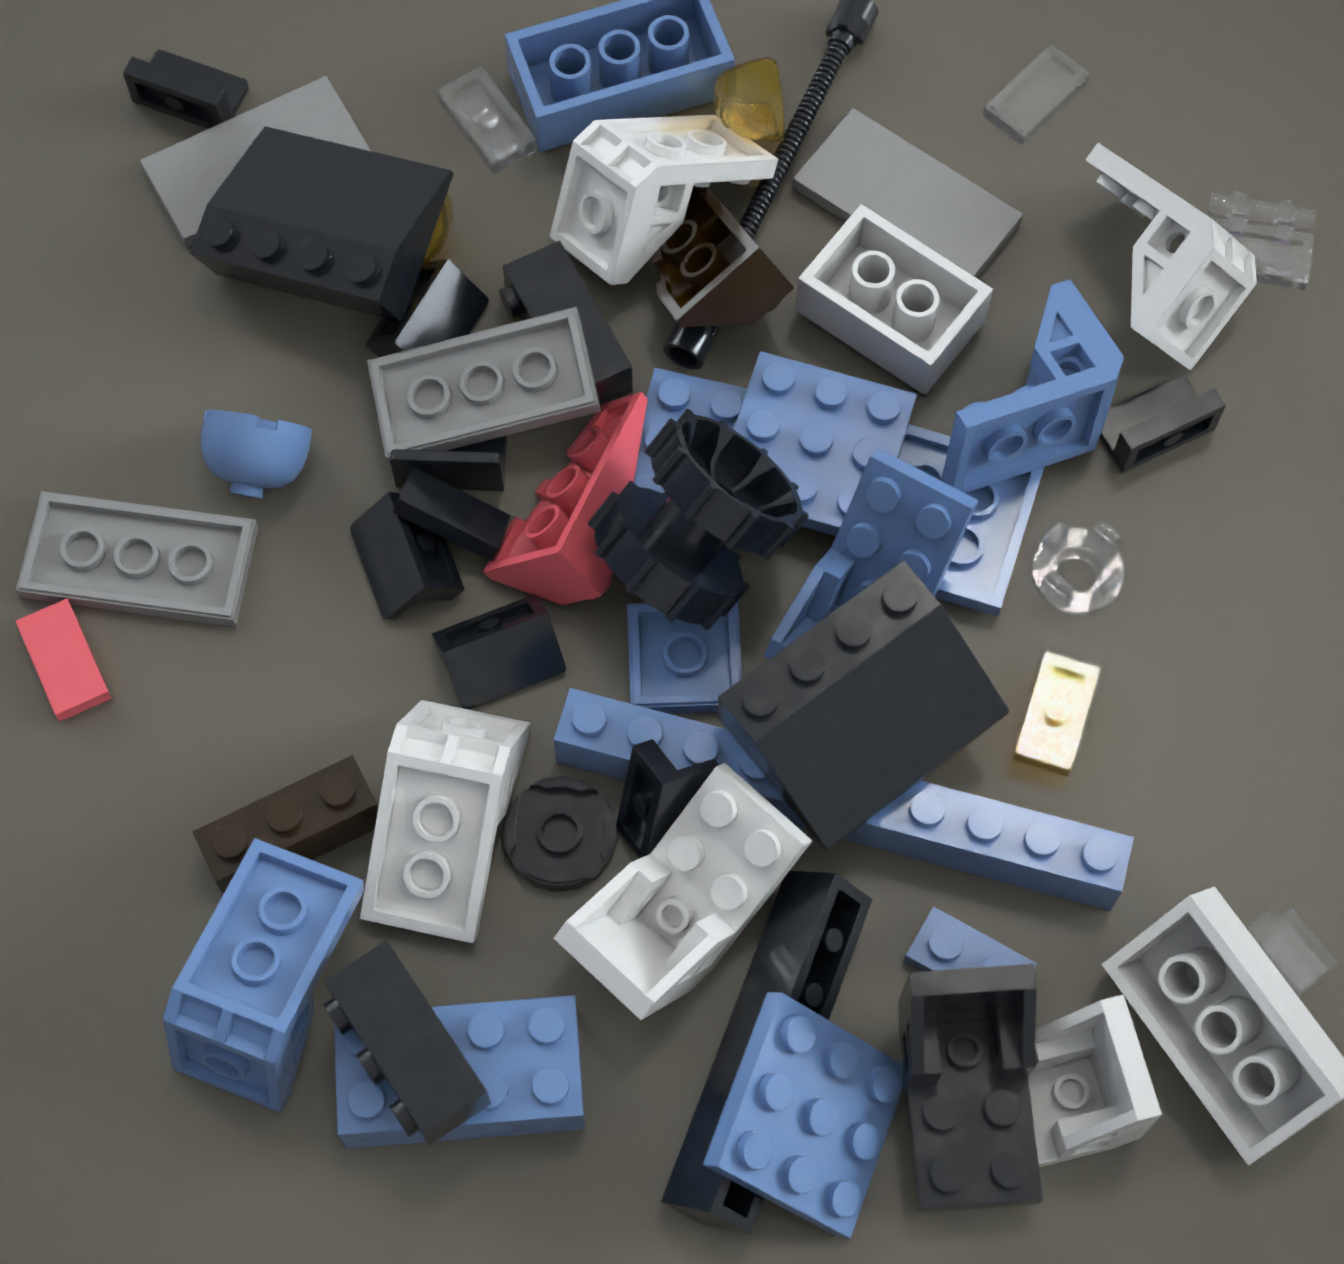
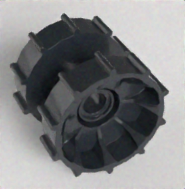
(680, 542)

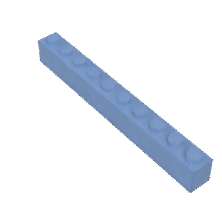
(923, 823)

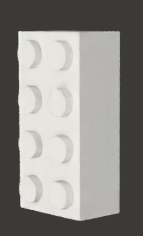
(1230, 1023)

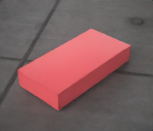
(63, 660)

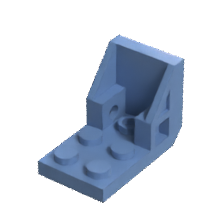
(1053, 414)
(891, 519)
(250, 981)

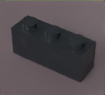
(550, 283)
(405, 1044)

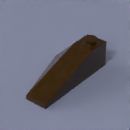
(715, 269)

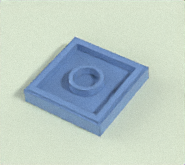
(681, 663)

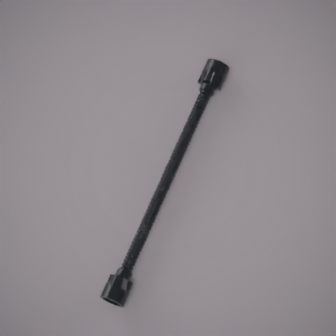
(846, 29)

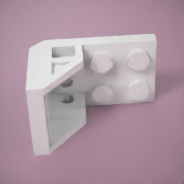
(611, 191)
(1184, 295)
(439, 818)
(687, 901)
(1090, 1083)

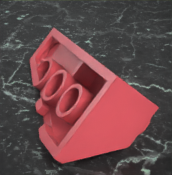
(555, 545)

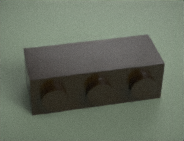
(300, 818)

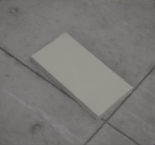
(195, 168)
(909, 189)
(484, 384)
(138, 559)

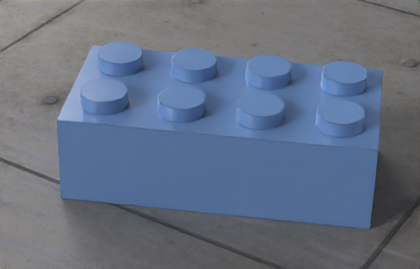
(616, 65)
(517, 1048)

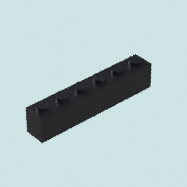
(799, 955)

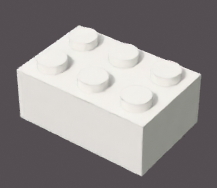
(892, 299)

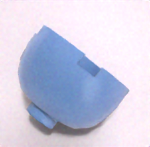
(253, 451)

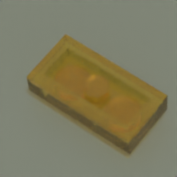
(1056, 714)

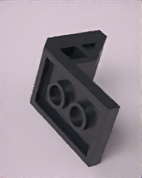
(967, 1086)

